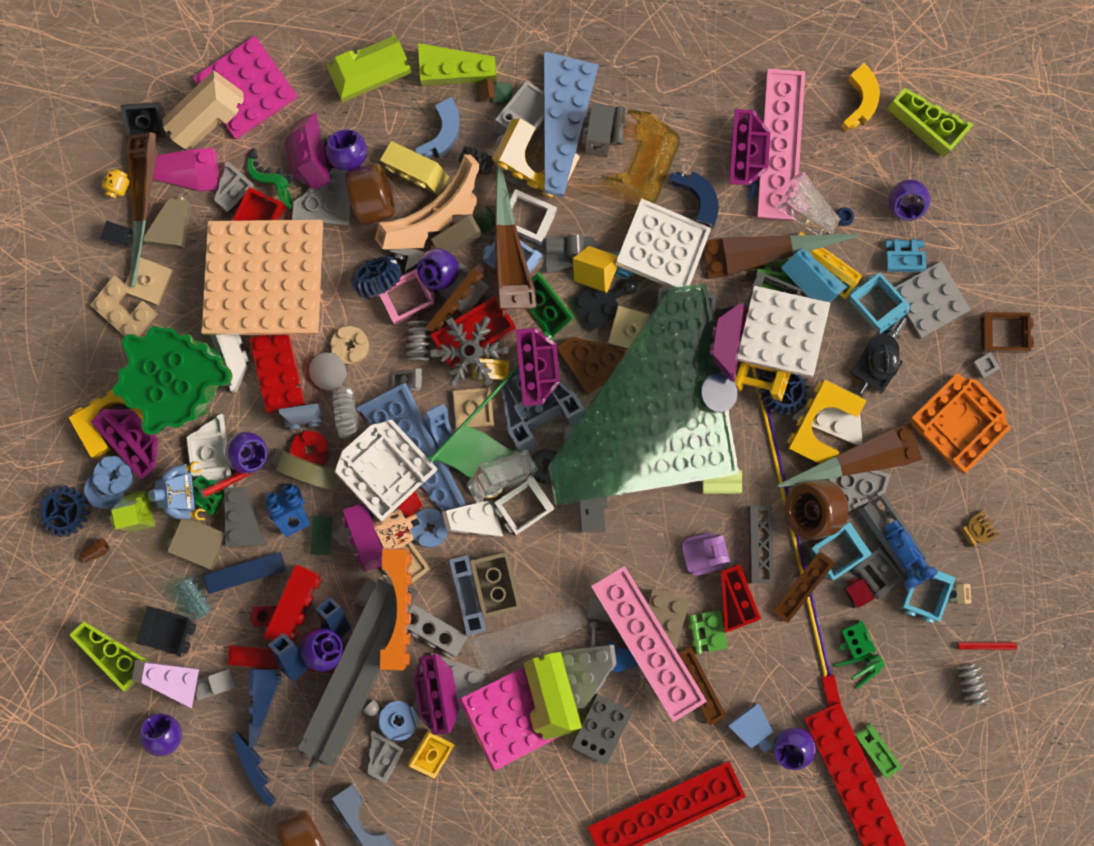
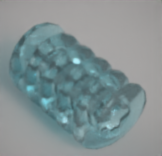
(194, 598)

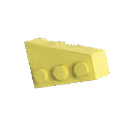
(414, 167)

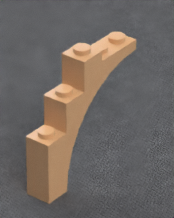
(437, 216)

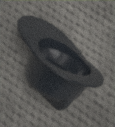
(884, 356)

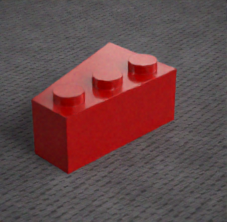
(738, 599)

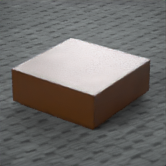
(486, 90)

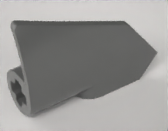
(562, 250)

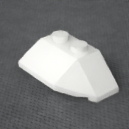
(234, 356)

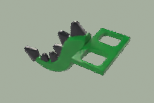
(268, 177)

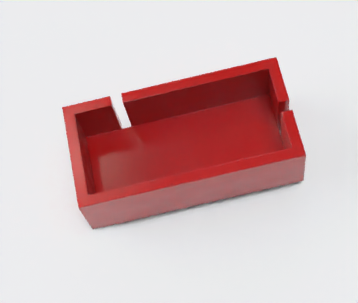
(257, 209)
(498, 325)
(277, 372)
(293, 603)

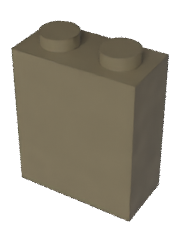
(197, 542)

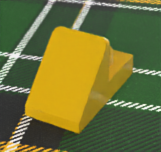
(499, 369)

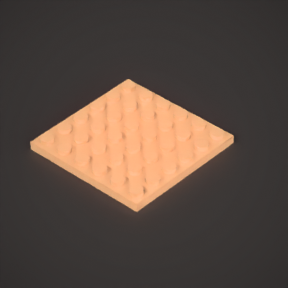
(262, 277)

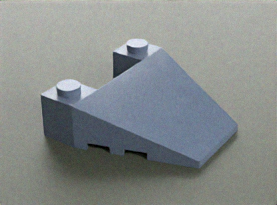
(526, 418)

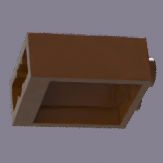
(986, 331)

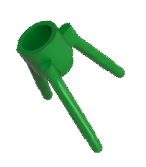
(873, 665)

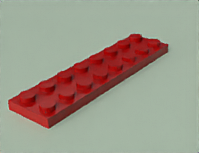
(853, 777)
(670, 809)

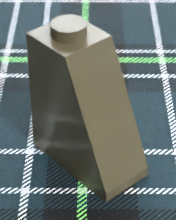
(170, 225)
(458, 235)

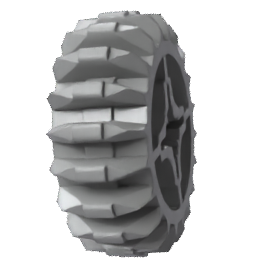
(345, 413)

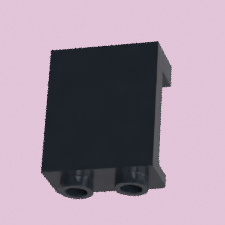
(166, 631)

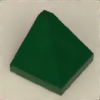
(502, 92)

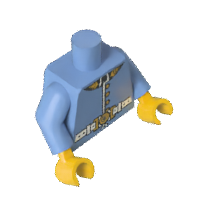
(175, 492)

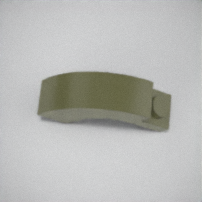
(304, 470)

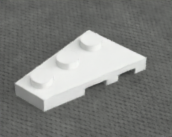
(475, 519)

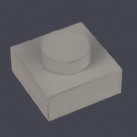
(986, 365)

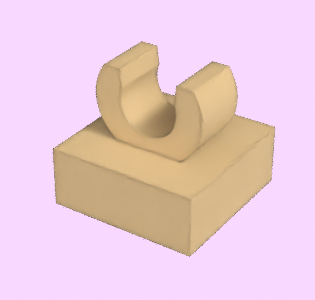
(963, 594)

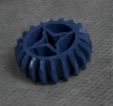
(376, 277)
(788, 394)
(58, 505)

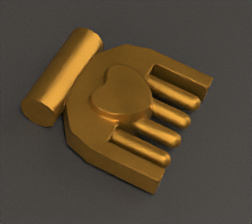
(977, 532)

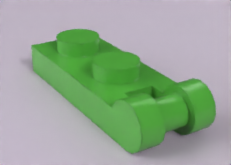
(878, 751)

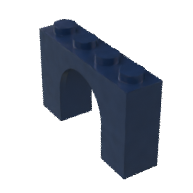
(285, 651)

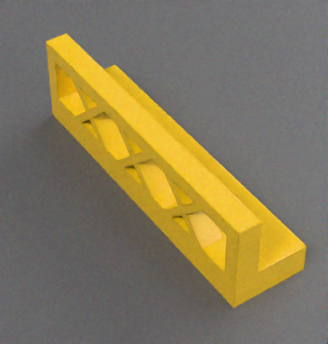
(837, 268)

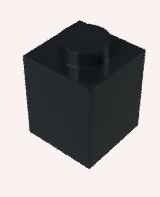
(116, 235)

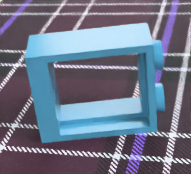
(890, 318)
(856, 541)
(929, 617)

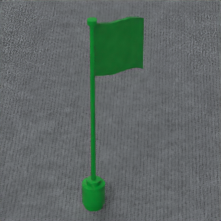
(471, 447)

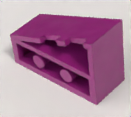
(363, 537)

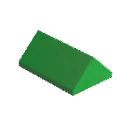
(549, 310)

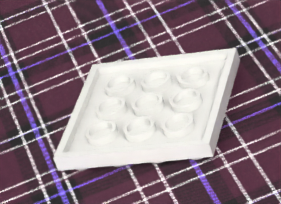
(663, 245)
(783, 331)

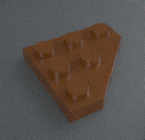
(590, 361)

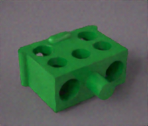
(211, 500)
(863, 640)

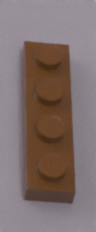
(804, 586)
(712, 708)

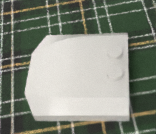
(383, 468)

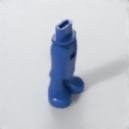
(908, 554)

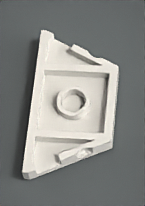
(836, 423)
(209, 448)

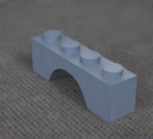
(467, 595)
(349, 803)

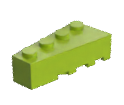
(453, 66)
(929, 121)
(133, 513)
(108, 654)

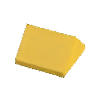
(594, 268)
(431, 754)

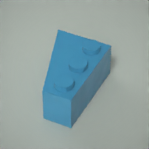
(813, 277)

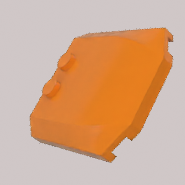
(961, 422)

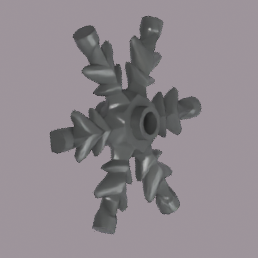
(473, 344)

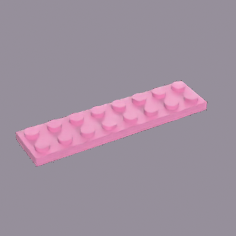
(784, 119)
(648, 644)

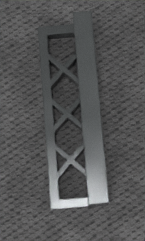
(878, 519)
(754, 544)

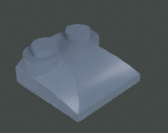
(302, 415)

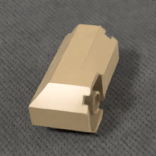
(202, 110)

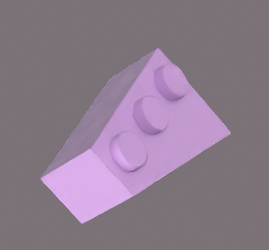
(167, 679)

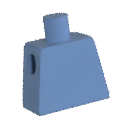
(752, 728)

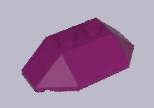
(748, 148)
(307, 154)
(727, 341)
(537, 365)
(125, 434)
(436, 694)

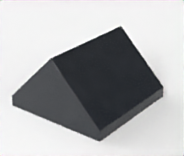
(143, 118)

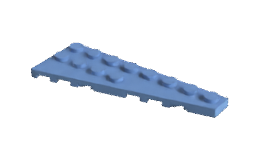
(566, 100)

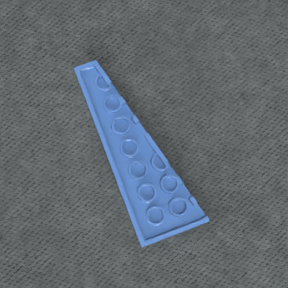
(402, 409)

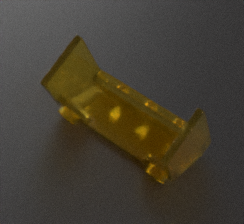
(651, 161)

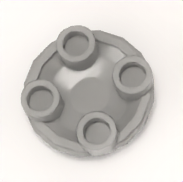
(327, 371)

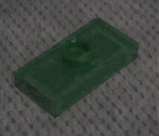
(321, 535)

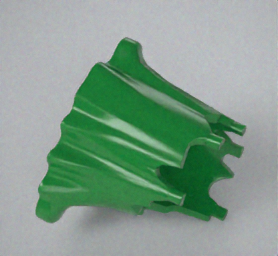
(169, 377)

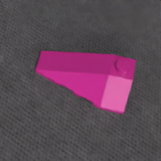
(189, 169)

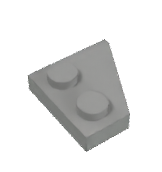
(231, 188)
(383, 756)

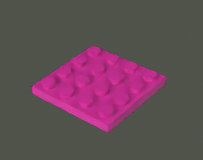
(260, 80)
(502, 719)

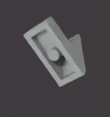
(411, 254)
(411, 377)
(214, 684)

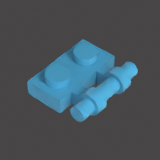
(905, 260)

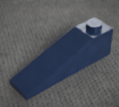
(263, 688)

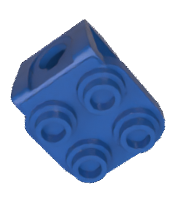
(285, 505)

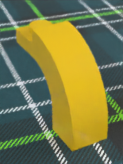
(868, 89)

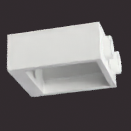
(545, 225)
(539, 494)

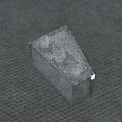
(808, 206)
(501, 473)

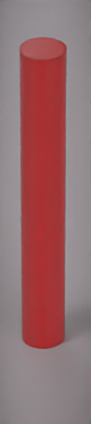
(224, 483)
(986, 645)

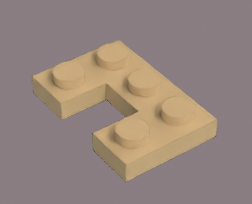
(108, 306)

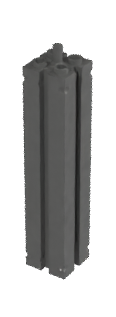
(353, 677)

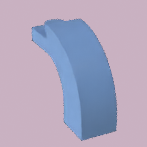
(449, 133)
(438, 425)

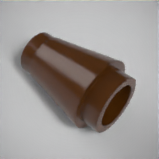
(94, 550)

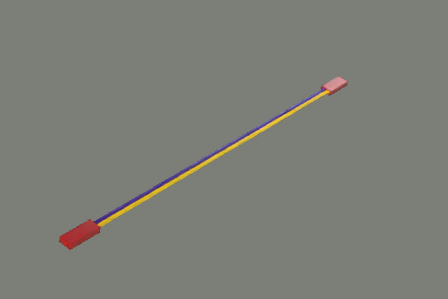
(829, 681)

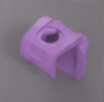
(705, 553)

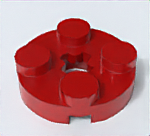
(310, 438)

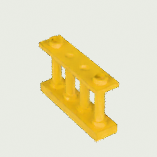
(776, 387)

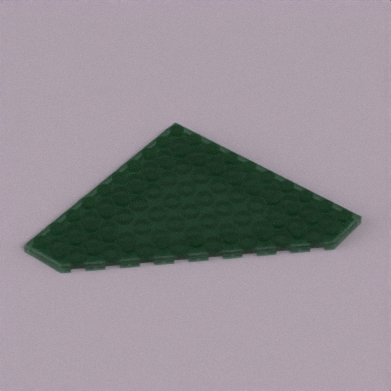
(648, 415)

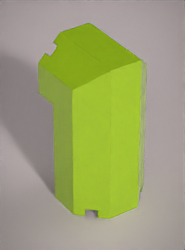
(369, 68)
(552, 695)

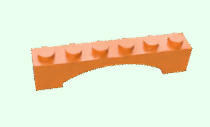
(396, 563)

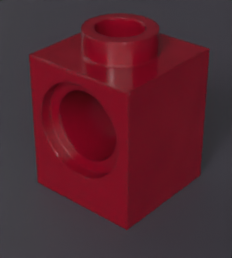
(858, 592)
(256, 614)

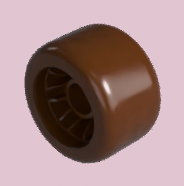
(370, 193)
(816, 509)
(298, 831)

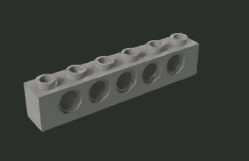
(457, 638)

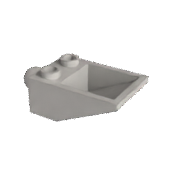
(525, 105)

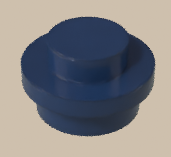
(846, 216)

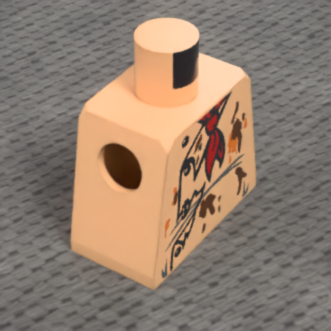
(395, 529)

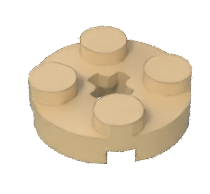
(359, 339)

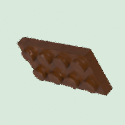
(460, 293)

